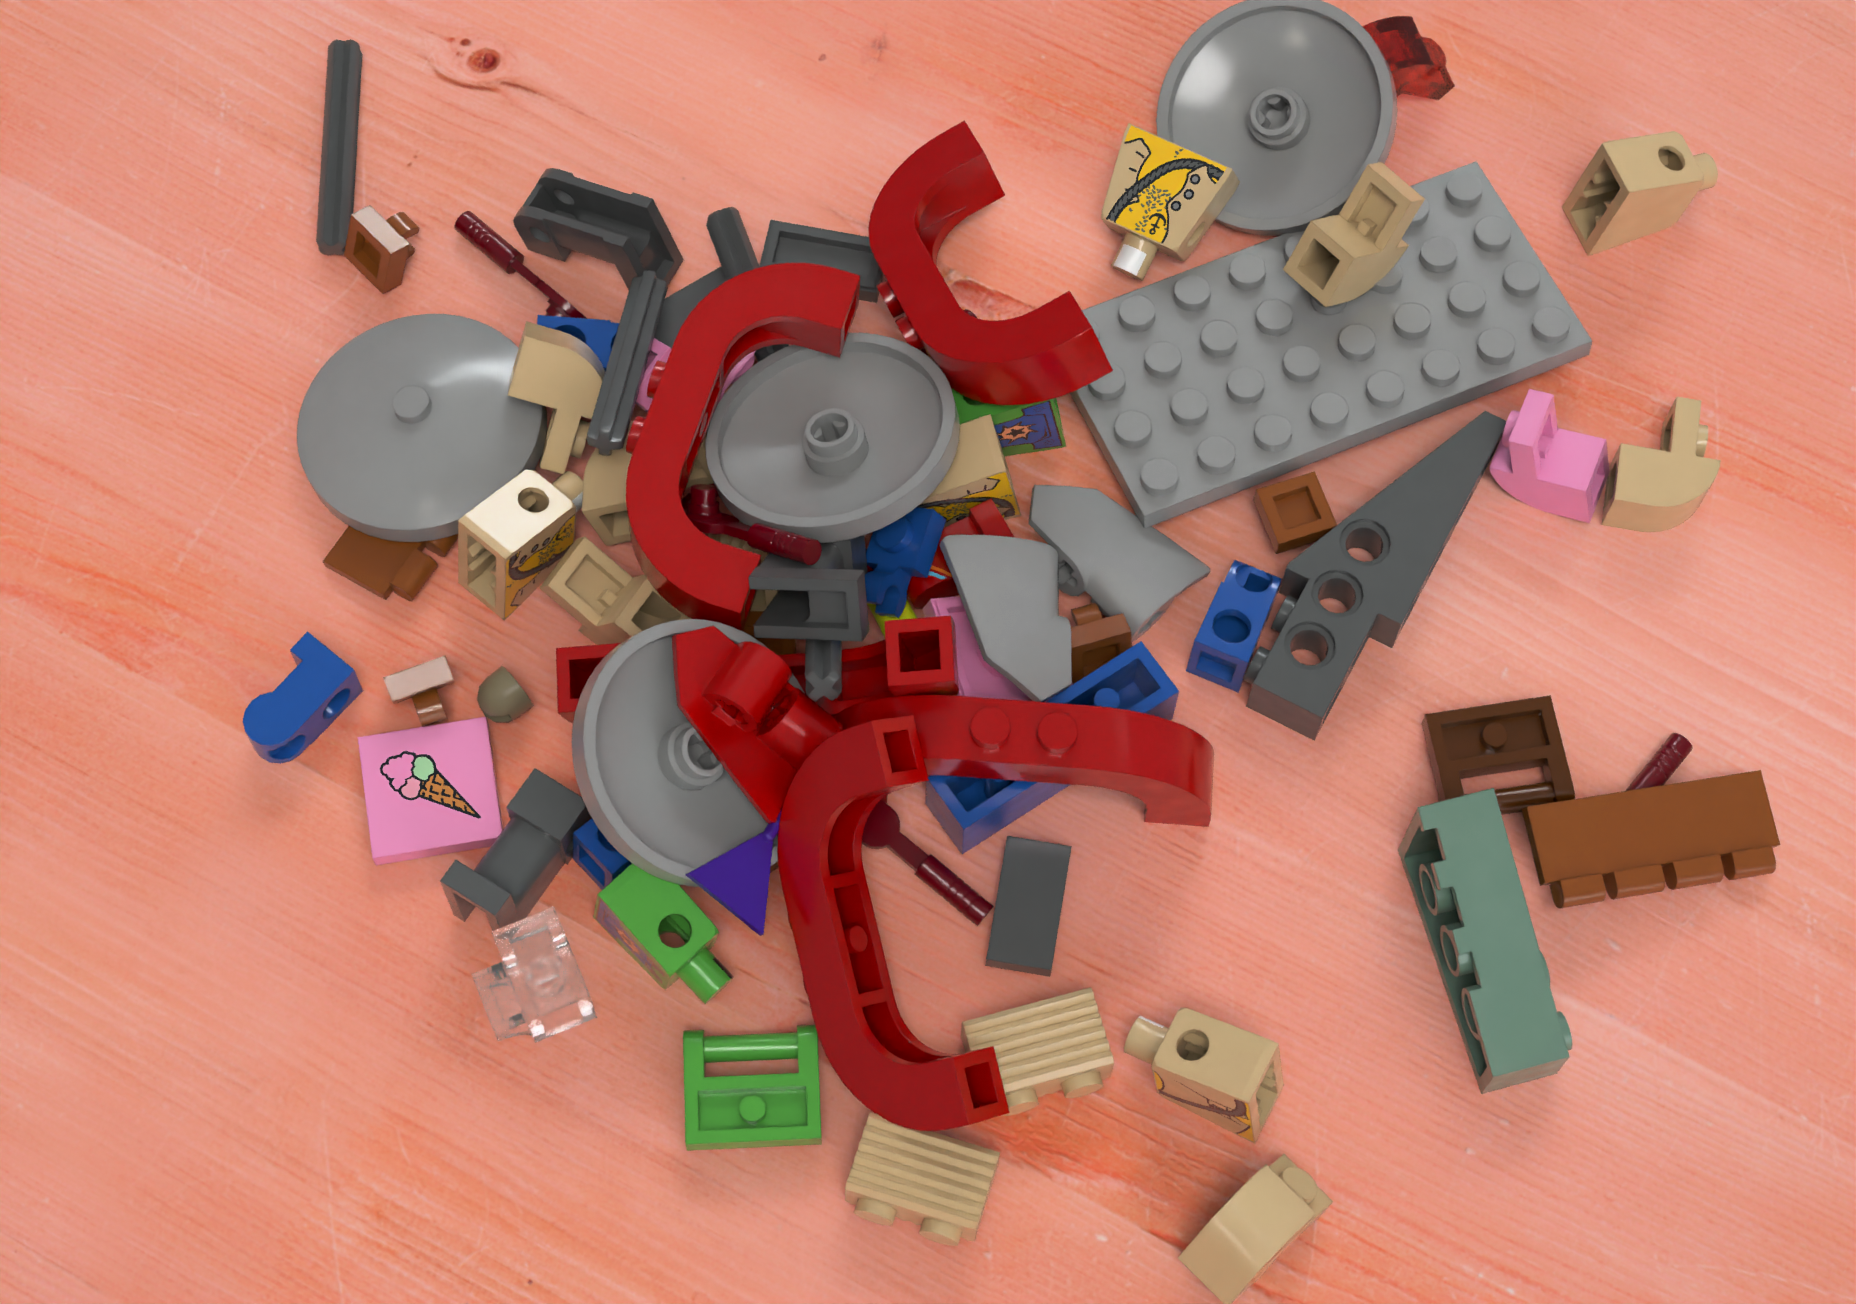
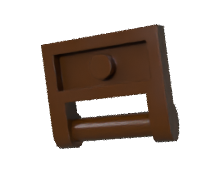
(1499, 741)

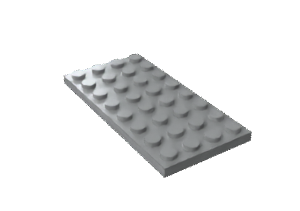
(1252, 377)

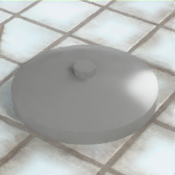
(1287, 102)
(416, 426)
(833, 439)
(647, 768)

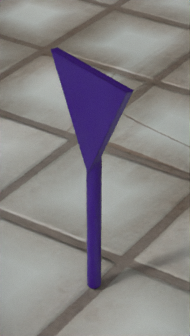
(741, 877)

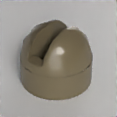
(502, 697)

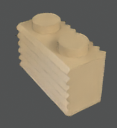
(1045, 1048)
(921, 1180)

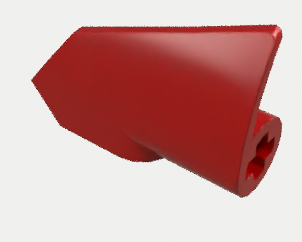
(748, 713)

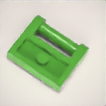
(751, 1108)

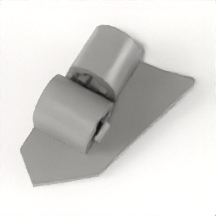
(1112, 554)
(1014, 608)

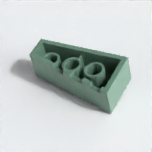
(1484, 940)

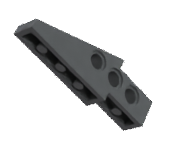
(1406, 535)

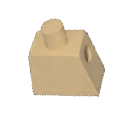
(1636, 189)

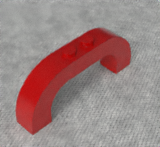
(753, 310)
(984, 360)
(911, 660)
(1059, 744)
(842, 943)

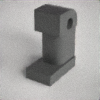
(598, 222)
(818, 598)
(522, 857)

